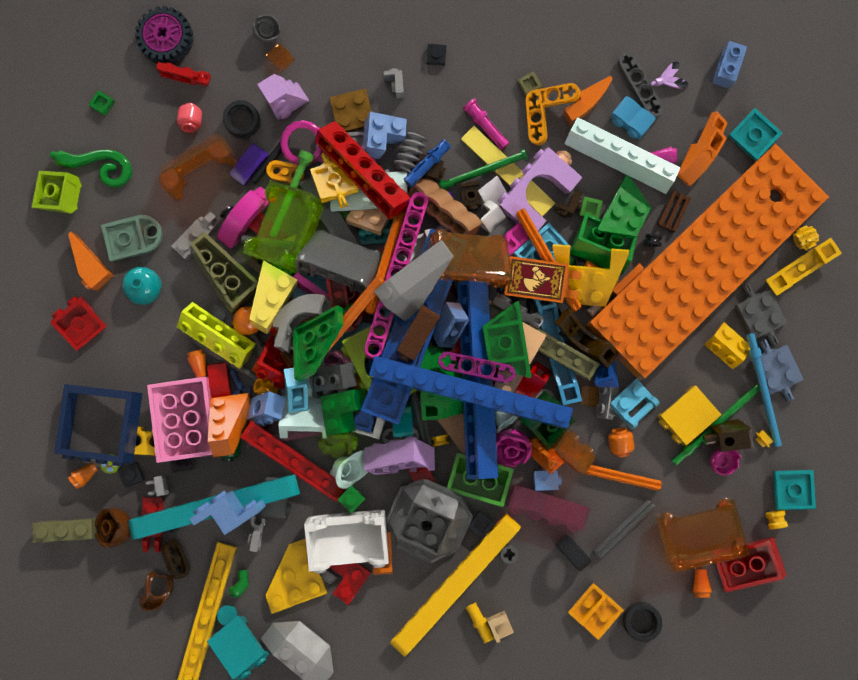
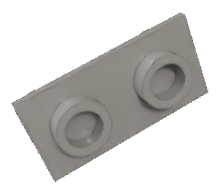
(603, 408)

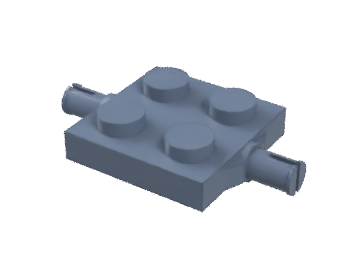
(779, 369)

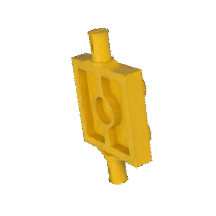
(332, 182)

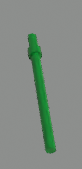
(688, 450)

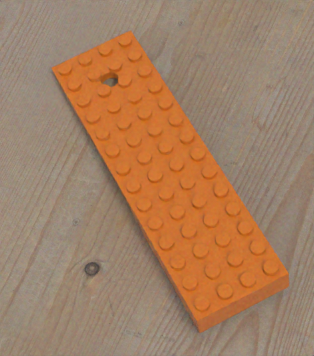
(707, 262)

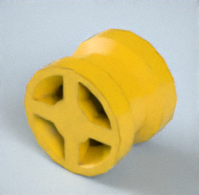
(776, 519)

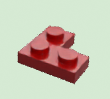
(354, 578)

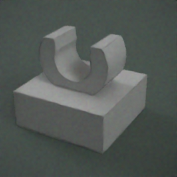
(160, 484)

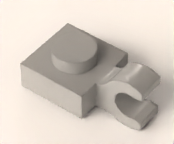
(255, 539)

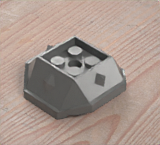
(434, 503)

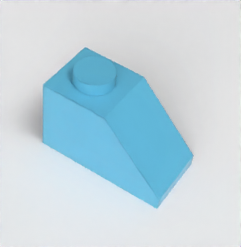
(295, 391)

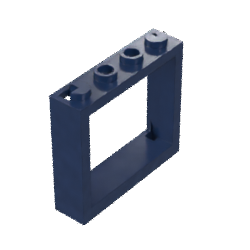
(129, 425)

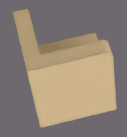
(500, 625)

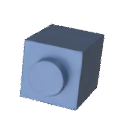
(544, 481)

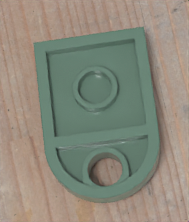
(130, 237)

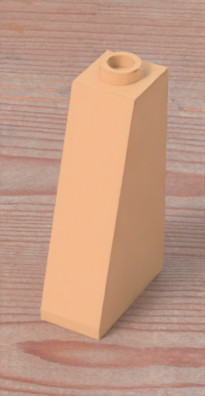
(533, 342)

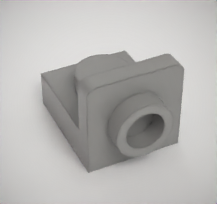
(396, 77)

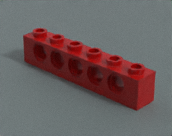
(362, 170)

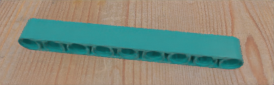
(180, 515)

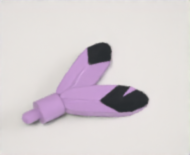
(668, 79)

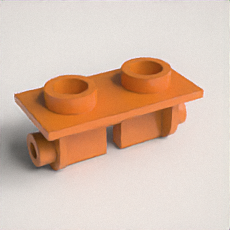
(545, 457)

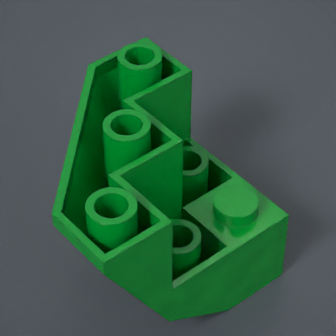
(435, 406)

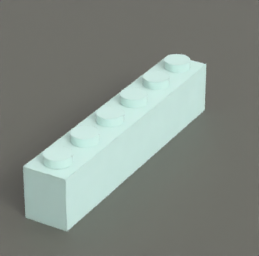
(622, 155)

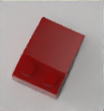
(757, 568)

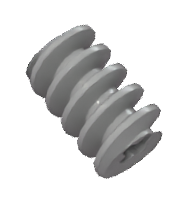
(409, 152)

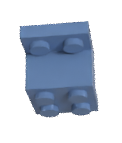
(227, 511)

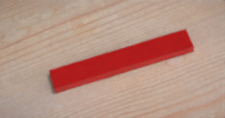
(292, 460)

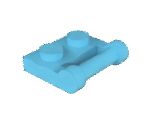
(629, 398)

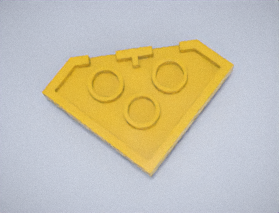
(293, 581)

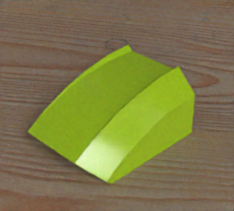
(56, 192)

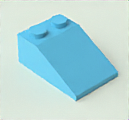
(549, 236)

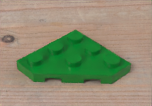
(314, 340)

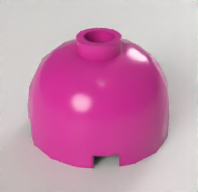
(513, 447)

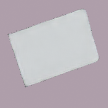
(492, 190)

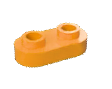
(285, 173)

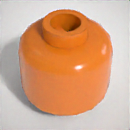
(621, 442)

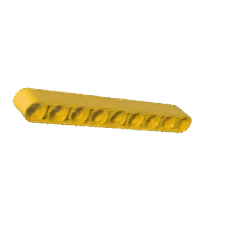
(455, 585)

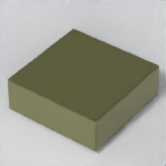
(529, 83)

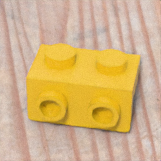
(728, 346)

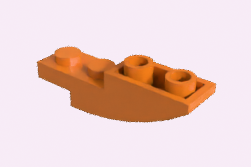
(705, 151)

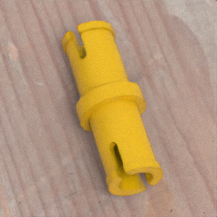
(479, 622)

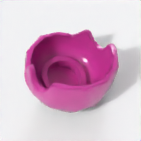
(725, 462)

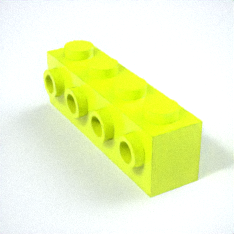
(215, 335)

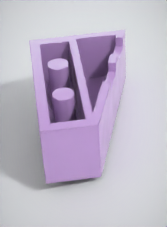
(282, 95)
(398, 455)

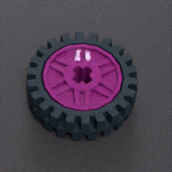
(161, 22)

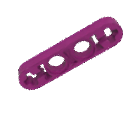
(476, 367)

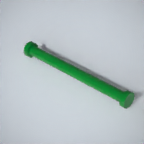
(483, 170)

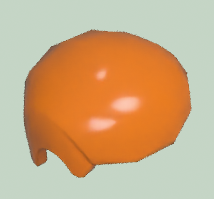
(241, 321)

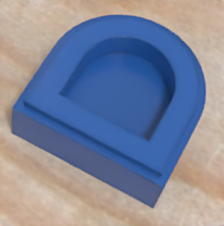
(363, 421)

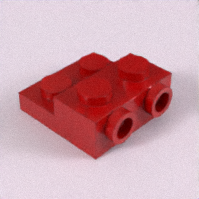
(77, 322)
(271, 365)

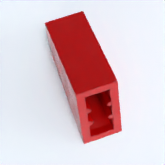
(534, 384)

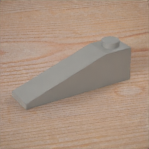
(410, 287)

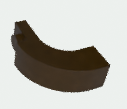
(584, 341)

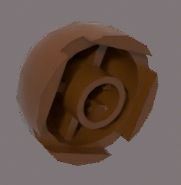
(112, 527)

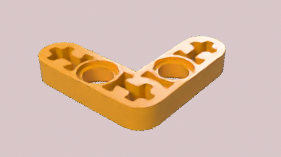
(543, 102)

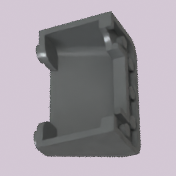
(338, 261)

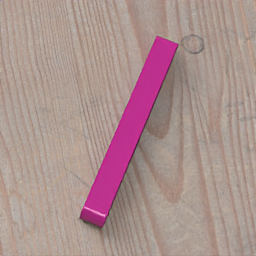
(395, 266)

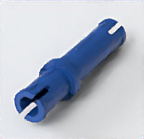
(433, 156)

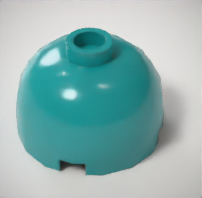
(141, 285)

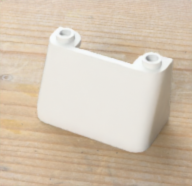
(346, 539)

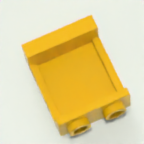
(688, 416)

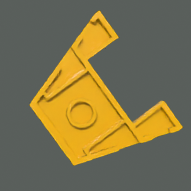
(595, 283)

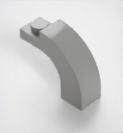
(294, 314)

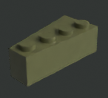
(224, 273)

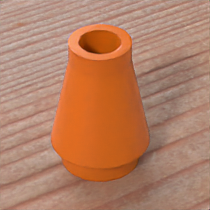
(197, 362)
(82, 475)
(701, 584)

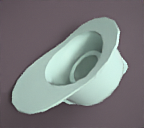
(504, 420)
(348, 469)

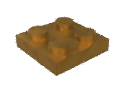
(351, 109)

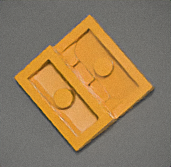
(596, 611)

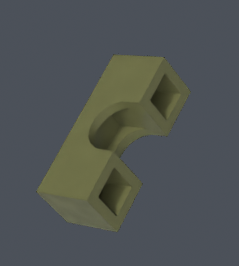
(64, 530)

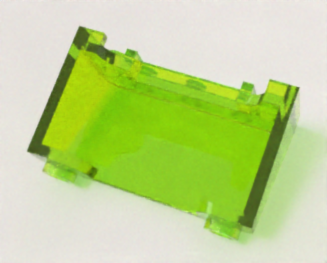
(286, 225)

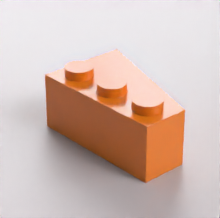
(226, 423)

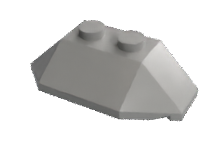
(300, 650)

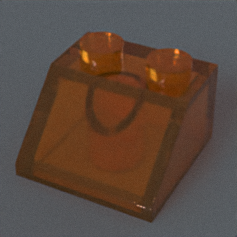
(574, 453)

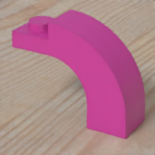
(242, 216)

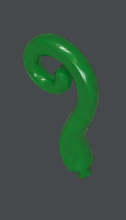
(74, 161)

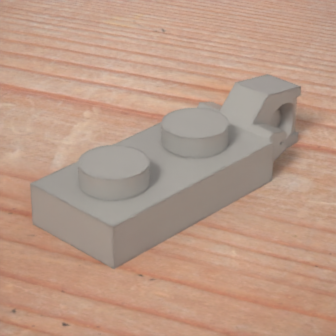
(201, 225)

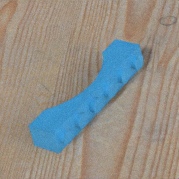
(564, 379)

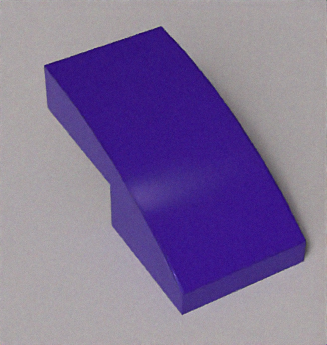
(248, 164)

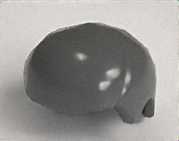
(266, 28)

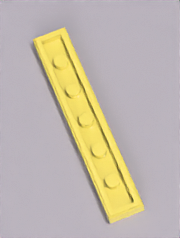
(489, 153)

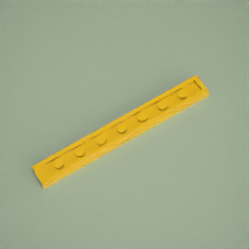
(207, 611)

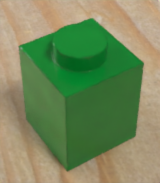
(351, 498)

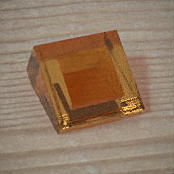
(280, 57)
(589, 396)

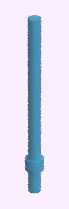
(755, 354)

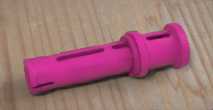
(480, 117)

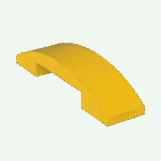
(803, 266)

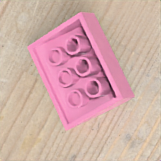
(180, 418)

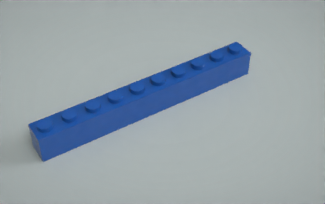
(471, 392)
(478, 421)

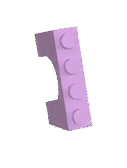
(546, 165)

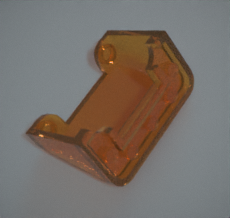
(172, 172)
(476, 258)
(703, 537)

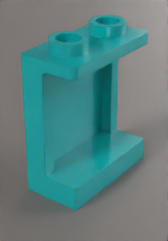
(238, 649)

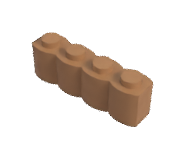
(447, 211)

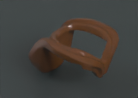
(151, 602)

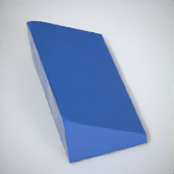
(606, 377)

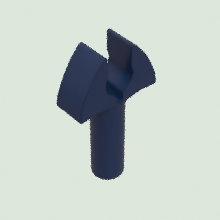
(237, 383)

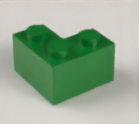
(339, 409)

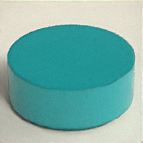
(226, 614)

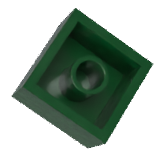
(546, 434)

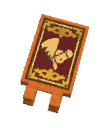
(541, 280)

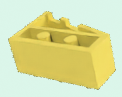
(271, 296)

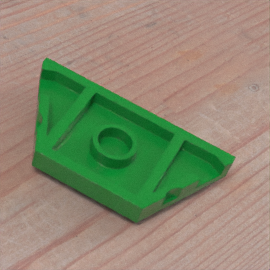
(625, 212)
(507, 341)

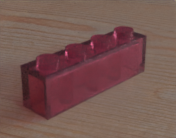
(545, 506)

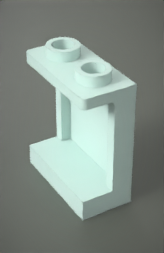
(304, 420)

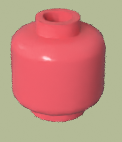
(189, 117)

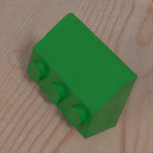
(598, 247)

